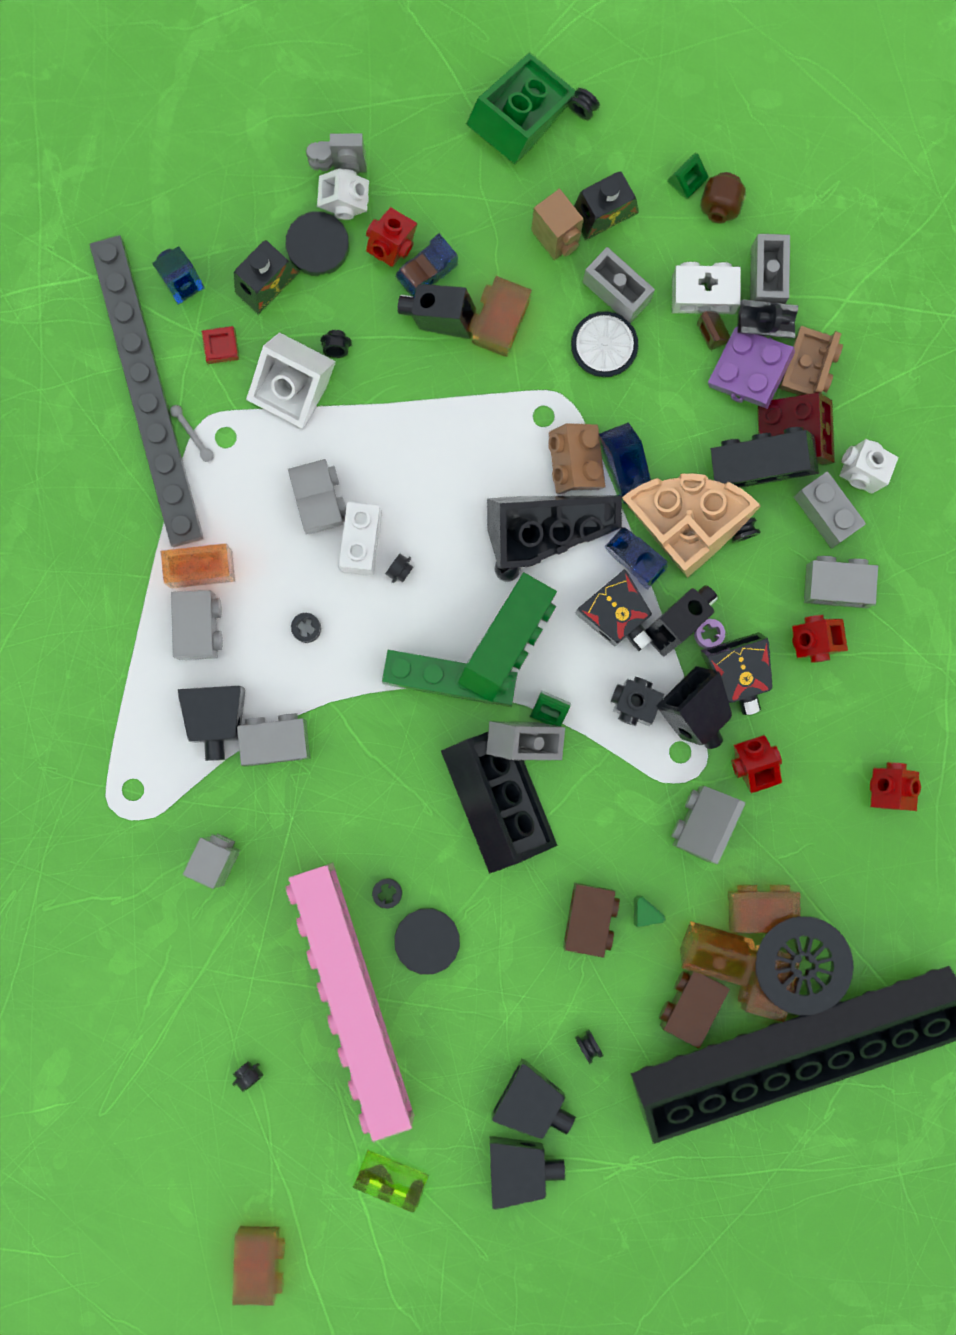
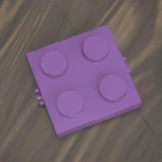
(751, 368)

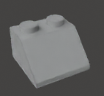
(707, 823)

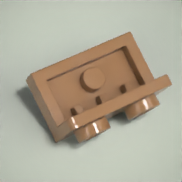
(811, 362)
(576, 458)

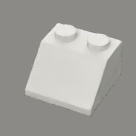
(290, 379)

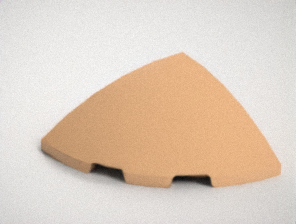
(691, 516)

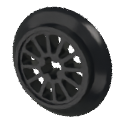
(839, 975)

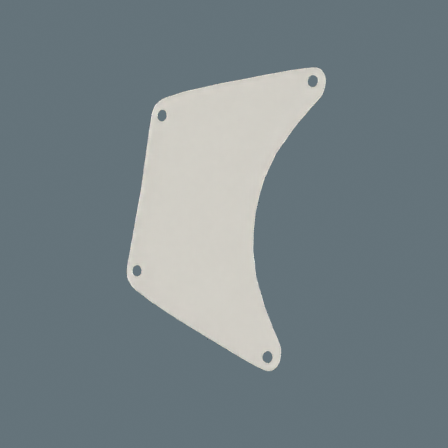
(432, 477)

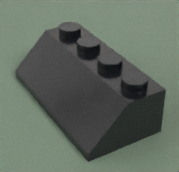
(498, 804)

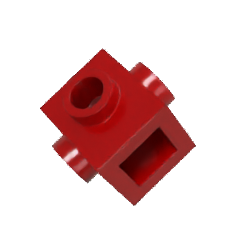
(391, 237)
(819, 638)
(757, 763)
(895, 787)

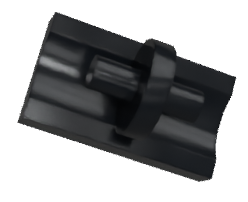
(767, 319)

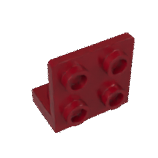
(808, 411)

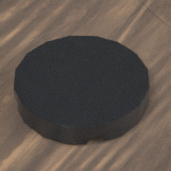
(317, 243)
(427, 941)

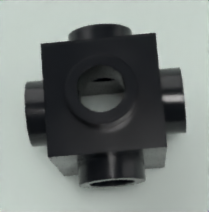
(647, 697)

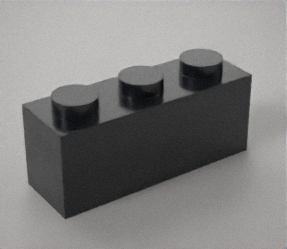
(765, 458)

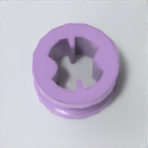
(707, 643)

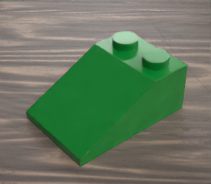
(520, 107)

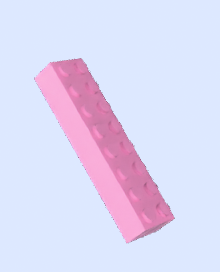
(352, 1002)

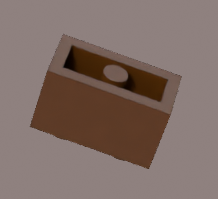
(590, 920)
(693, 1007)

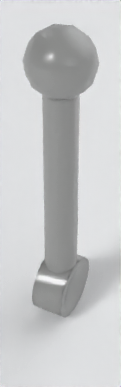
(205, 453)

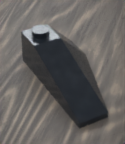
(537, 527)

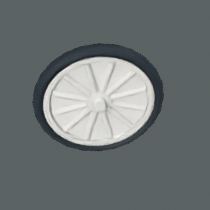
(604, 344)

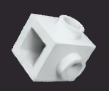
(343, 193)
(868, 466)

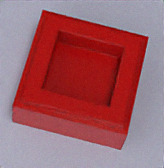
(220, 345)

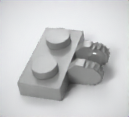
(342, 151)

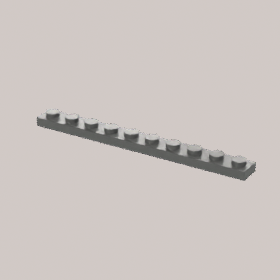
(146, 391)

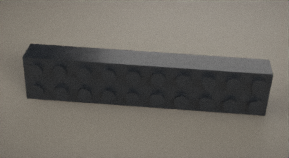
(798, 1055)

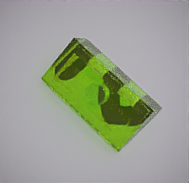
(390, 1181)

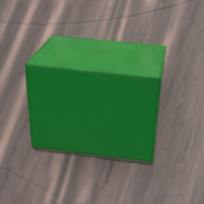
(689, 176)
(550, 709)
(646, 913)

